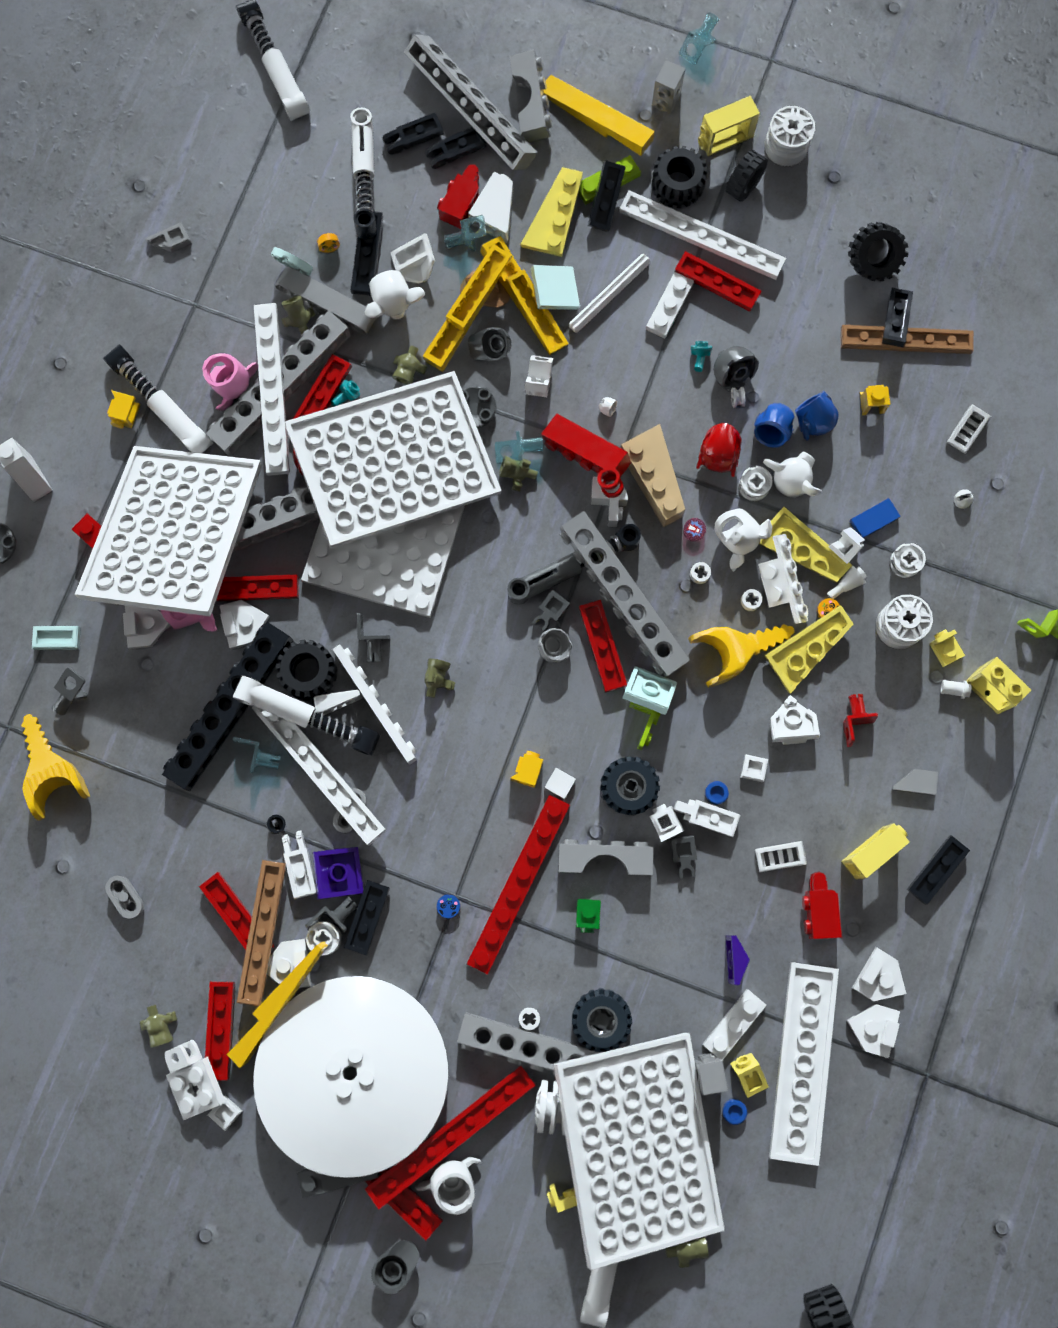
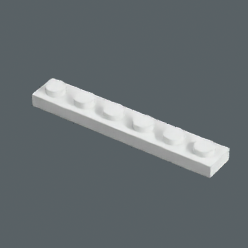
(381, 711)

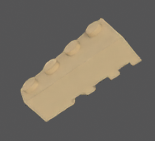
(655, 474)

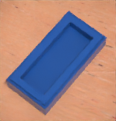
(875, 518)

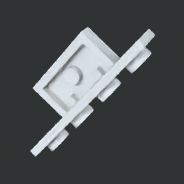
(781, 580)

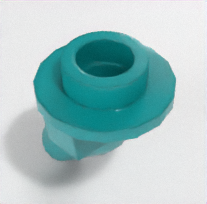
(700, 349)
(349, 390)

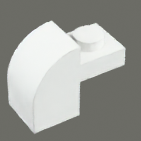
(538, 376)
(599, 498)

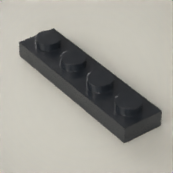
(366, 260)

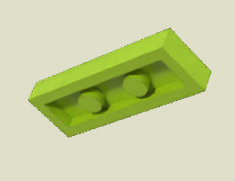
(589, 185)

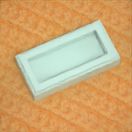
(56, 638)

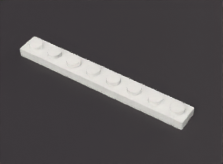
(702, 235)
(271, 389)
(324, 776)

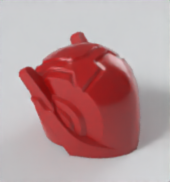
(720, 449)

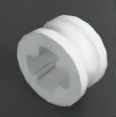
(738, 397)
(693, 575)
(747, 605)
(529, 1026)

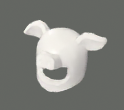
(391, 295)
(794, 475)
(743, 536)
(453, 1185)

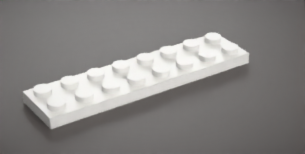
(804, 1064)

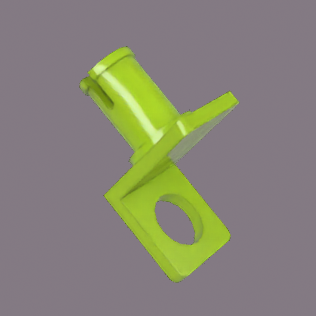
(1048, 626)

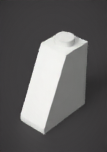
(495, 206)
(23, 470)

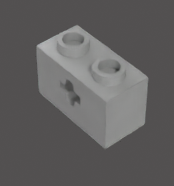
(668, 86)
(710, 1074)

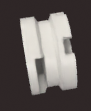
(755, 483)
(908, 560)
(324, 932)

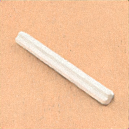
(609, 293)

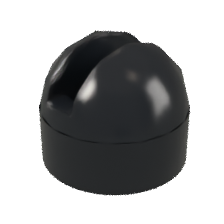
(280, 822)

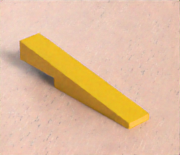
(599, 115)
(523, 295)
(466, 308)
(272, 1007)

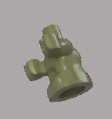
(297, 314)
(407, 366)
(517, 470)
(435, 677)
(157, 1026)
(688, 1251)

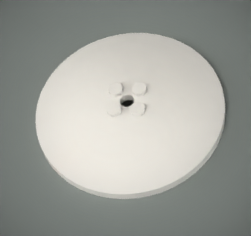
(358, 1123)

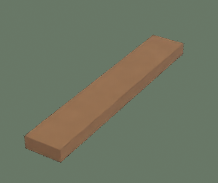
(916, 340)
(261, 933)

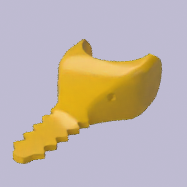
(738, 648)
(46, 770)

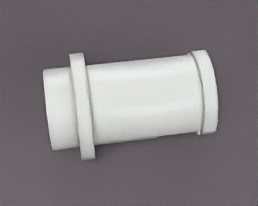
(956, 688)

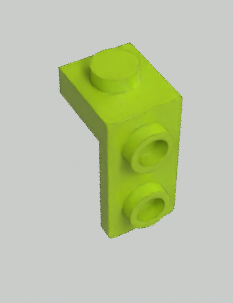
(653, 719)

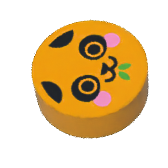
(328, 243)
(826, 606)

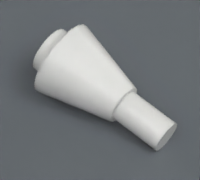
(852, 579)

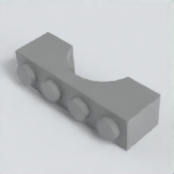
(533, 118)
(635, 859)

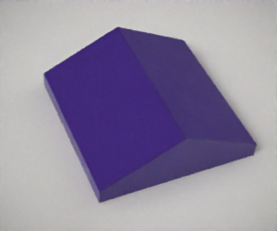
(337, 872)
(736, 959)

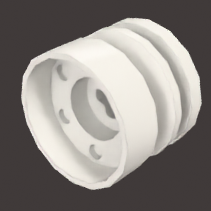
(789, 135)
(901, 633)
(548, 1108)

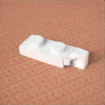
(708, 816)

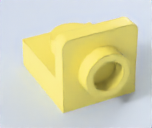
(946, 647)
(749, 1075)
(564, 1202)

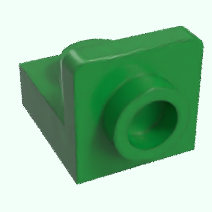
(588, 915)

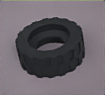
(746, 175)

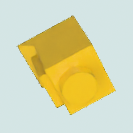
(875, 396)
(123, 410)
(528, 769)

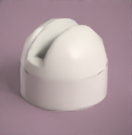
(608, 406)
(965, 503)

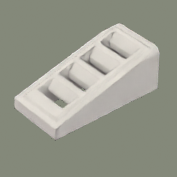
(977, 413)
(332, 702)
(800, 852)

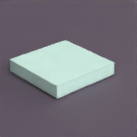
(555, 287)
(650, 690)

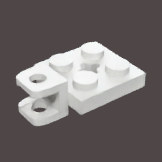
(196, 1072)

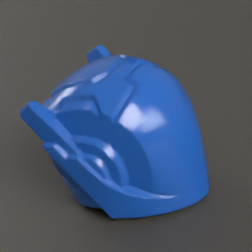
(817, 415)
(774, 425)

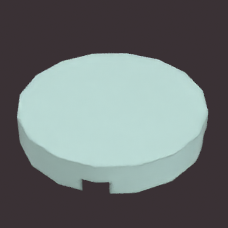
(291, 261)

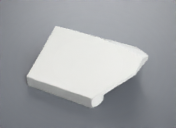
(414, 259)

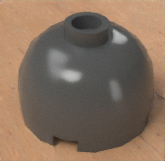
(734, 367)

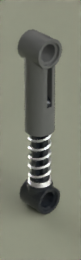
(567, 567)

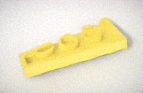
(553, 220)
(806, 546)
(801, 653)

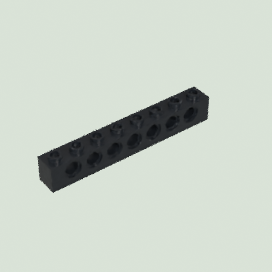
(227, 719)

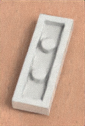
(669, 305)
(734, 1024)

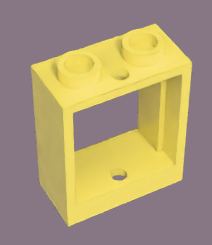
(728, 126)
(1002, 684)
(876, 851)

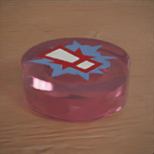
(694, 529)

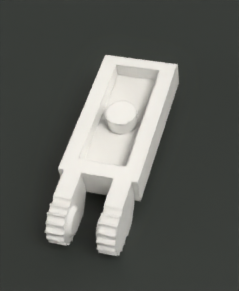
(299, 867)

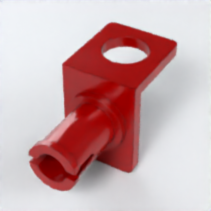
(858, 717)

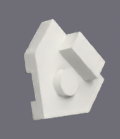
(241, 622)
(143, 626)
(794, 723)
(285, 960)
(880, 977)
(876, 1029)

